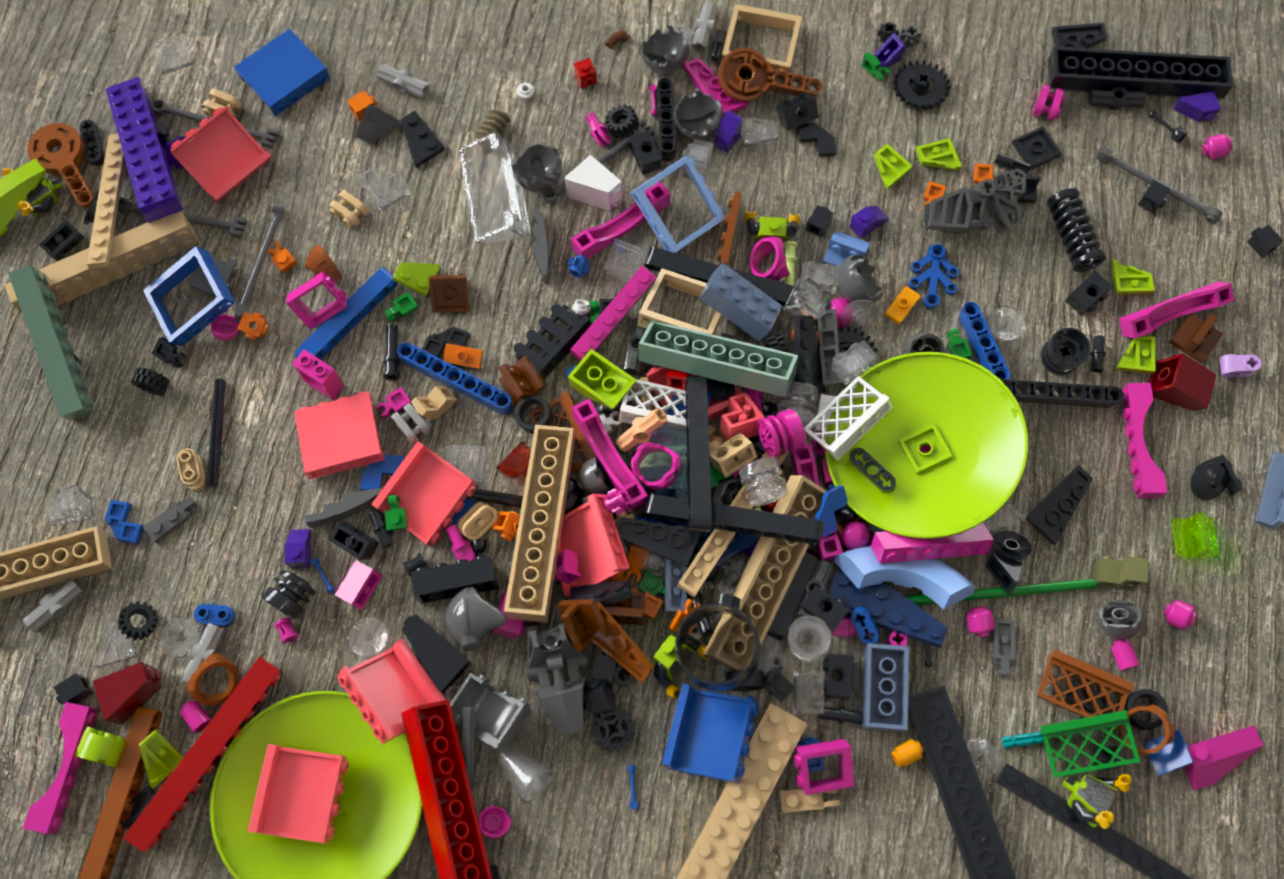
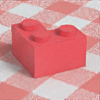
(740, 417)

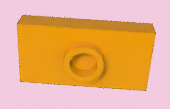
(902, 305)

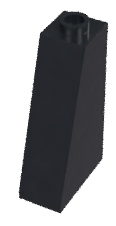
(437, 655)

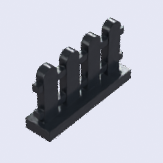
(563, 341)

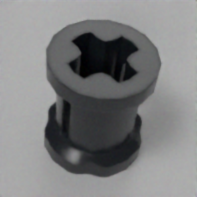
(415, 563)

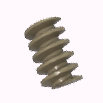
(494, 123)

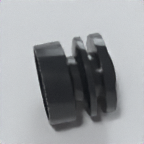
(1065, 351)
(289, 594)

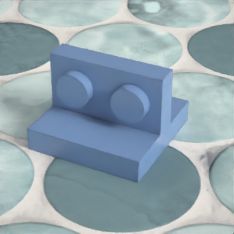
(842, 247)

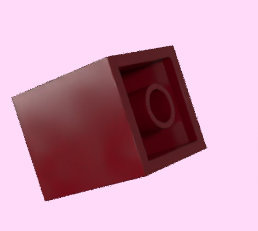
(1182, 382)
(126, 690)

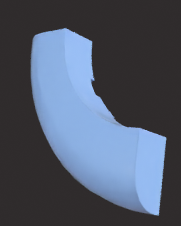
(931, 576)

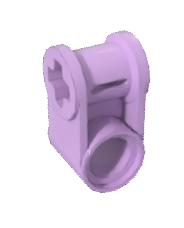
(1239, 365)

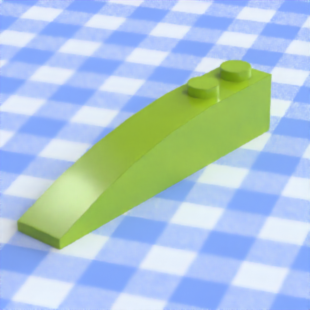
(15, 189)

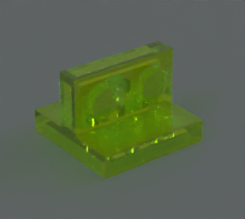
(1195, 536)

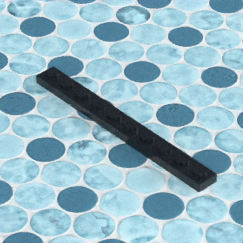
(1106, 839)

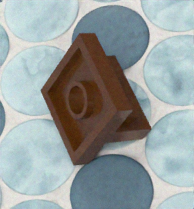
(449, 293)
(1197, 337)
(521, 380)
(629, 610)
(582, 621)

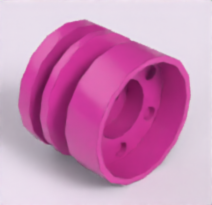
(781, 433)

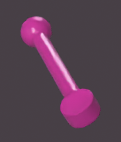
(653, 88)

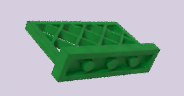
(1084, 725)

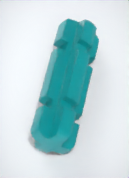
(1022, 740)

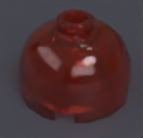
(516, 462)

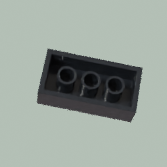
(448, 580)

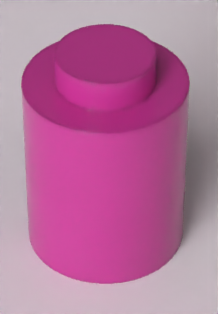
(1124, 655)
(195, 716)

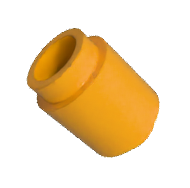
(907, 753)

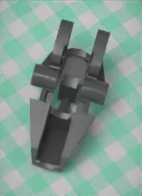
(953, 211)
(562, 701)

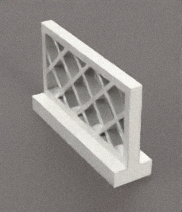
(629, 413)
(861, 424)

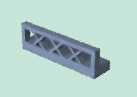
(1272, 501)
(674, 596)

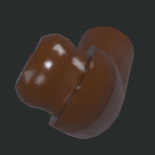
(622, 34)

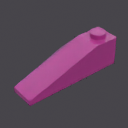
(1220, 756)

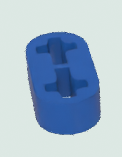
(868, 623)

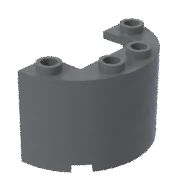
(496, 713)

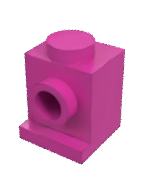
(567, 567)

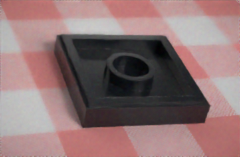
(1036, 148)

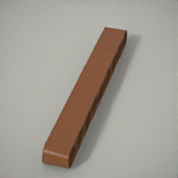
(122, 789)

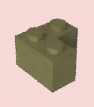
(1122, 575)

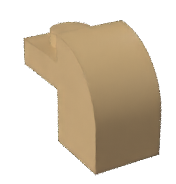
(435, 404)

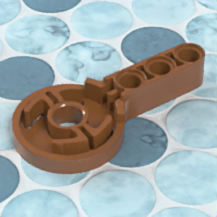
(761, 79)
(63, 162)

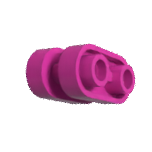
(1057, 100)

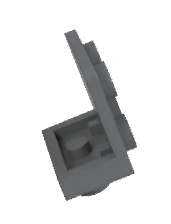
(227, 270)

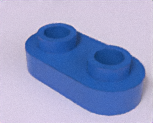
(213, 615)

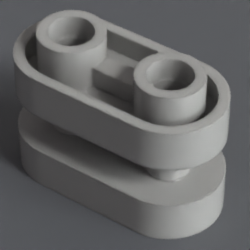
(422, 425)

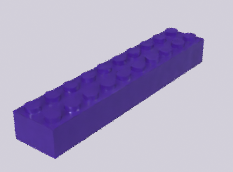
(143, 150)

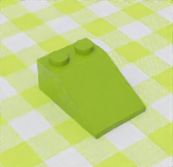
(600, 380)

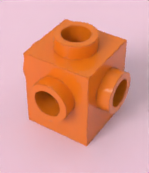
(247, 322)
(507, 525)

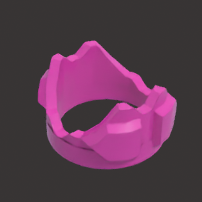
(764, 247)
(648, 448)

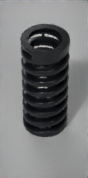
(1078, 230)

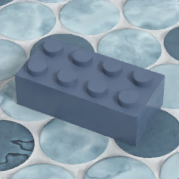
(740, 302)
(885, 688)

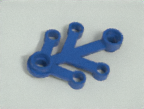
(934, 274)

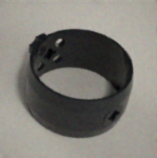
(728, 605)

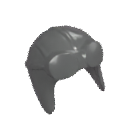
(471, 617)

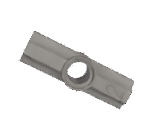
(704, 27)
(402, 81)
(53, 605)
(199, 653)

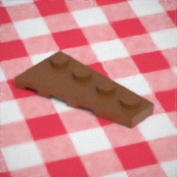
(730, 221)
(622, 648)

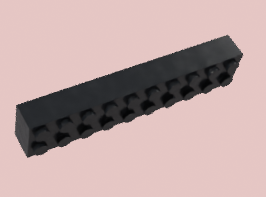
(1139, 71)

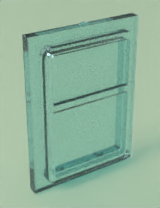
(659, 463)

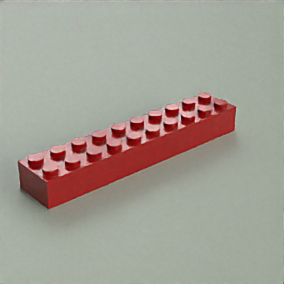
(201, 756)
(445, 792)

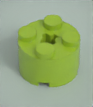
(100, 747)

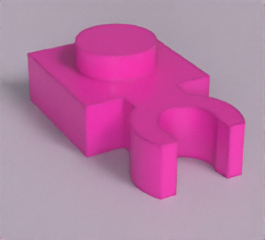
(395, 401)

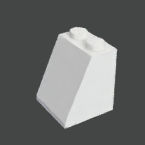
(594, 185)

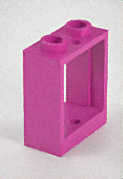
(304, 313)
(318, 376)
(806, 752)

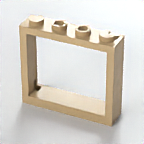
(769, 19)
(679, 283)

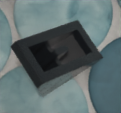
(1005, 571)

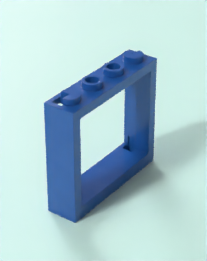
(171, 278)

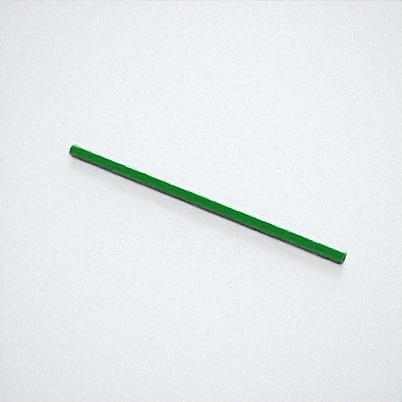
(1019, 590)

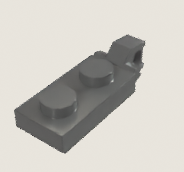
(169, 519)
(1004, 646)

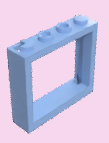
(654, 219)

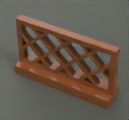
(567, 403)
(1084, 672)

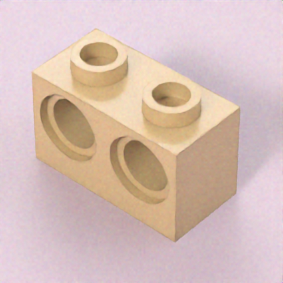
(732, 455)

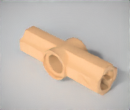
(641, 429)

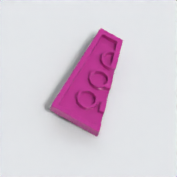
(708, 83)

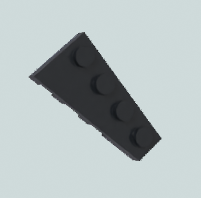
(807, 349)

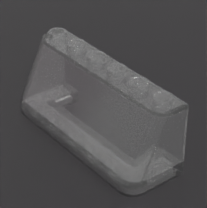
(493, 192)

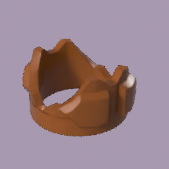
(319, 262)
(212, 661)
(1169, 729)

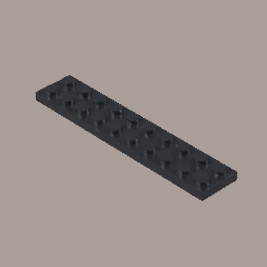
(959, 786)

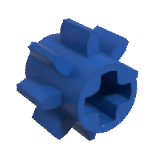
(579, 266)

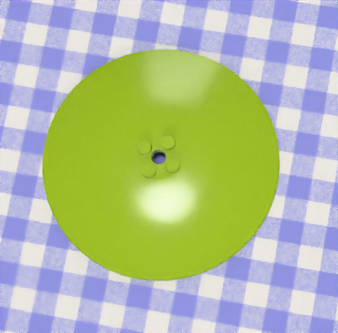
(973, 438)
(376, 809)

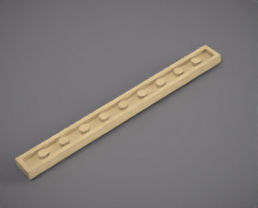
(107, 205)
(714, 547)

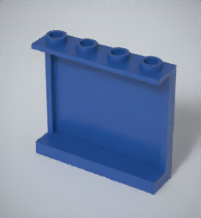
(282, 71)
(710, 734)

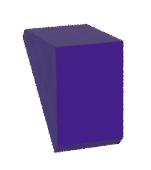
(891, 51)

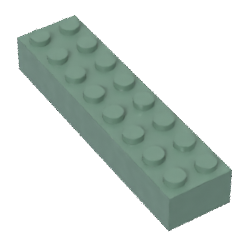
(51, 343)
(718, 358)

